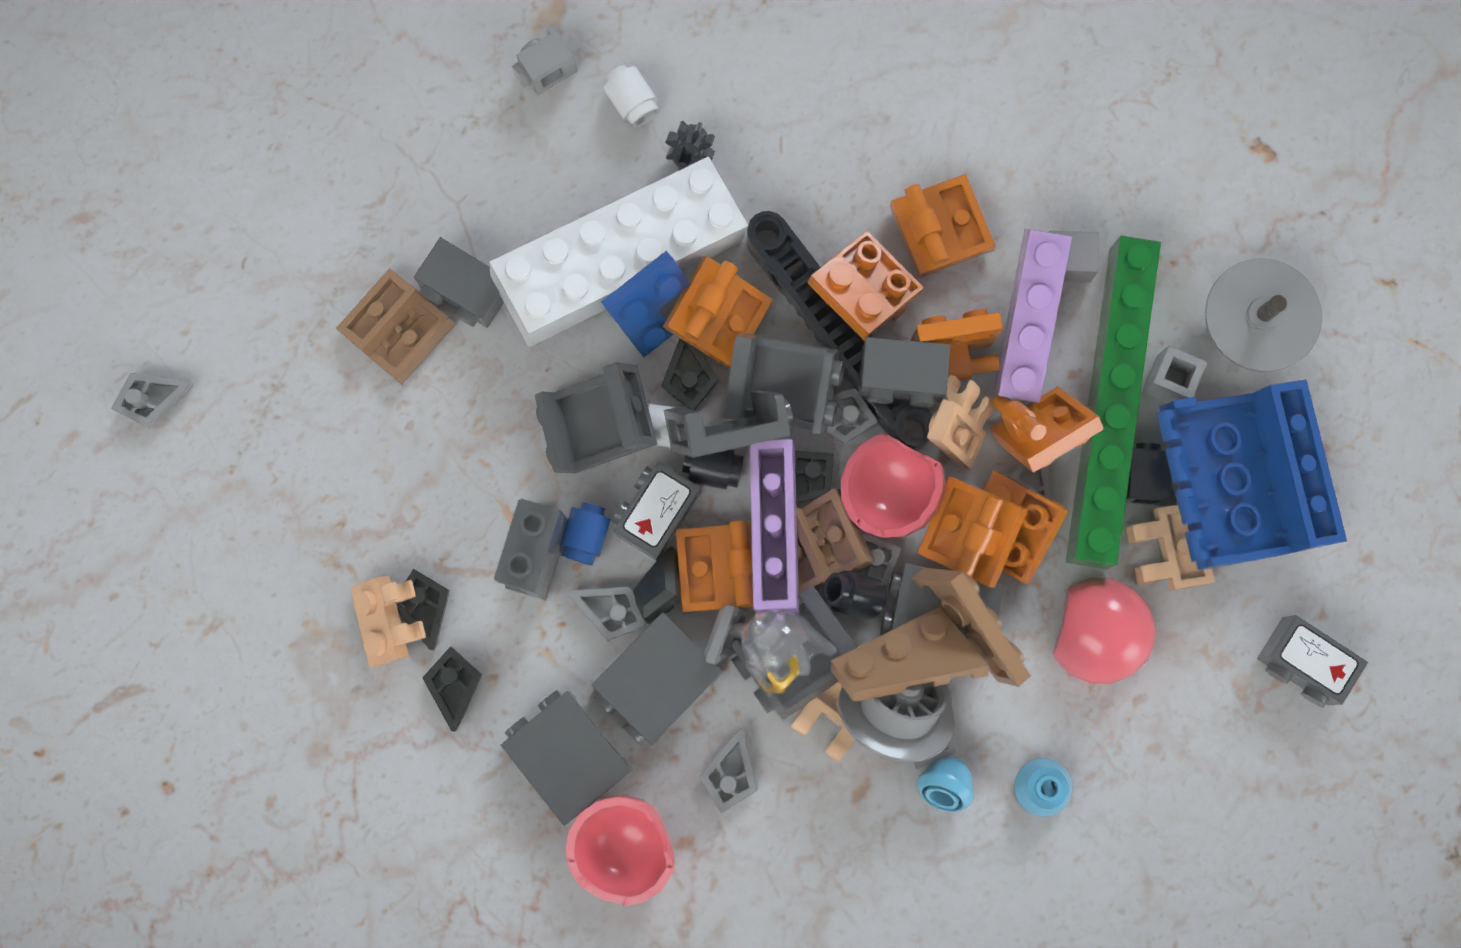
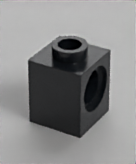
(1149, 476)

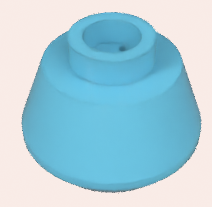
(1038, 775)
(947, 785)

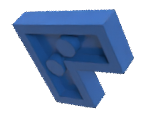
(638, 302)

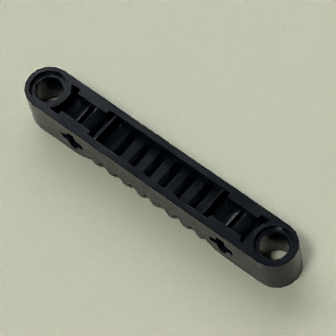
(789, 269)

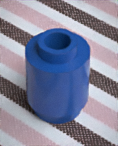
(585, 533)

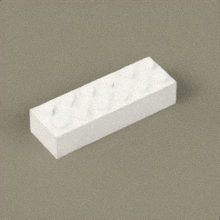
(574, 268)

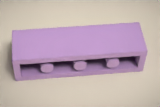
(1032, 315)
(774, 526)

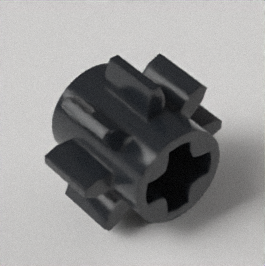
(689, 145)

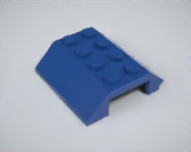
(1251, 475)

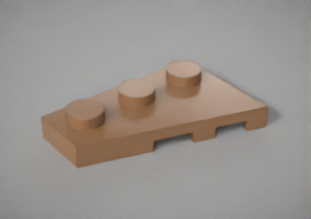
(966, 610)
(909, 655)

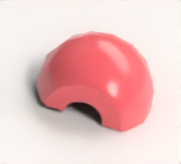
(891, 488)
(1104, 631)
(620, 850)

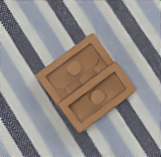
(395, 326)
(828, 541)

